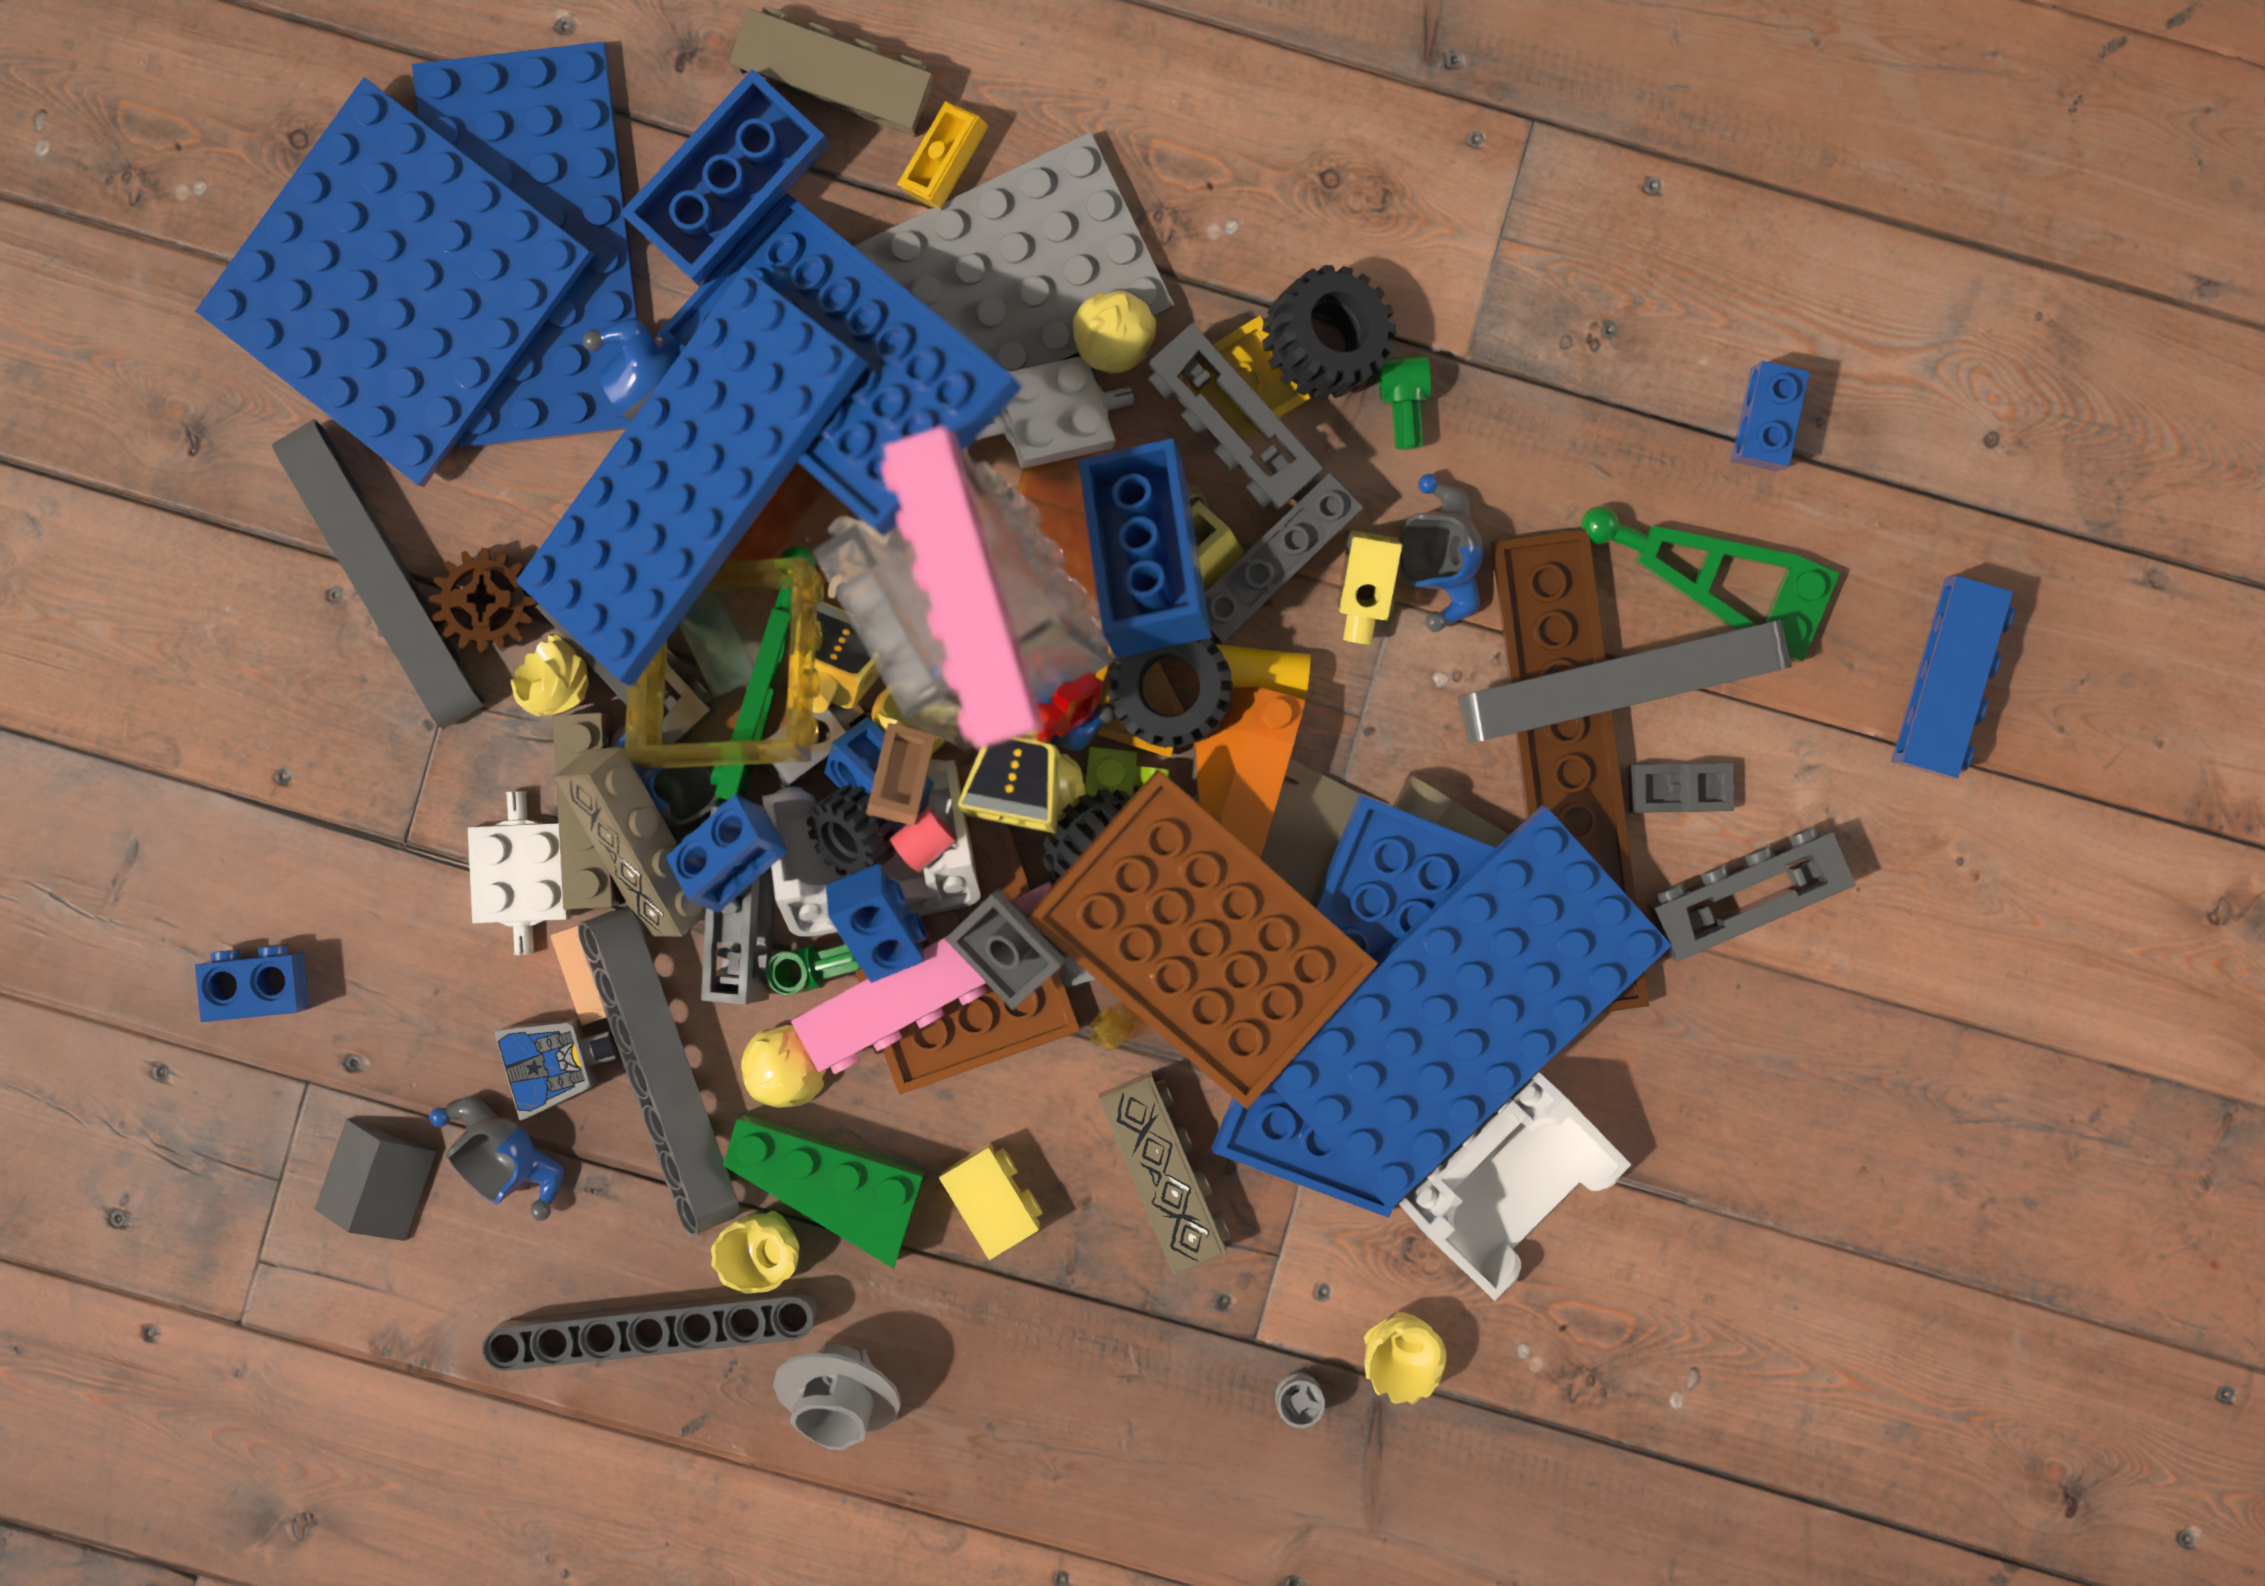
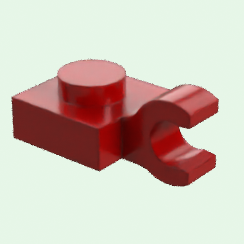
(1069, 706)

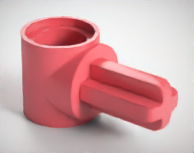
(924, 840)

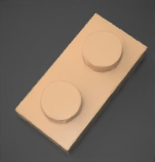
(578, 976)

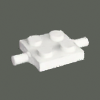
(1058, 413)
(516, 873)

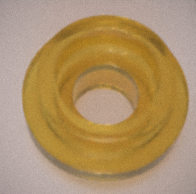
(1111, 1028)

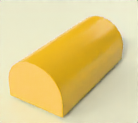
(943, 155)
(1268, 669)

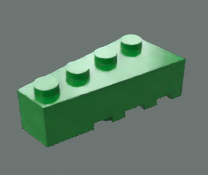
(833, 1183)

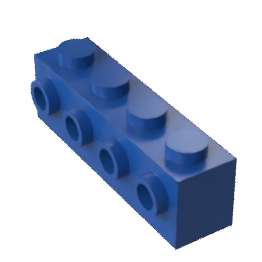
(1953, 677)

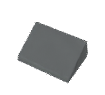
(1006, 948)
(375, 1182)

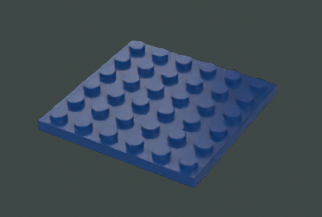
(394, 282)

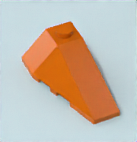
(1247, 761)

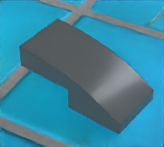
(1681, 787)

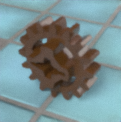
(461, 601)

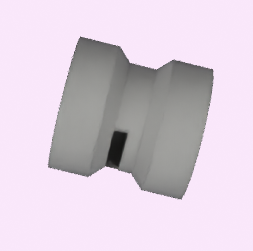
(1299, 1409)

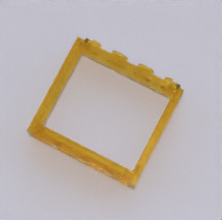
(646, 696)

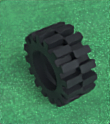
(849, 834)

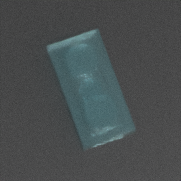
(716, 645)

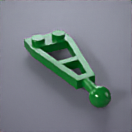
(1797, 601)
(761, 687)

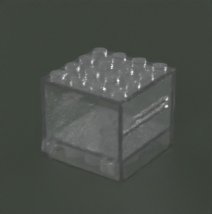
(891, 611)

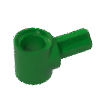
(1404, 385)
(815, 968)

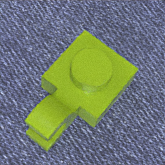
(1116, 770)

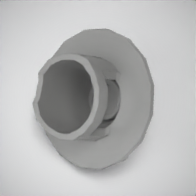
(836, 1395)

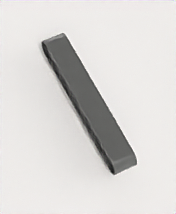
(378, 573)
(1624, 681)
(658, 1070)
(629, 1340)

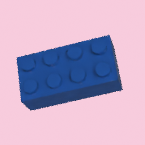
(726, 178)
(1143, 548)

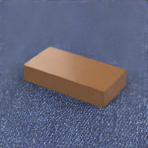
(901, 774)

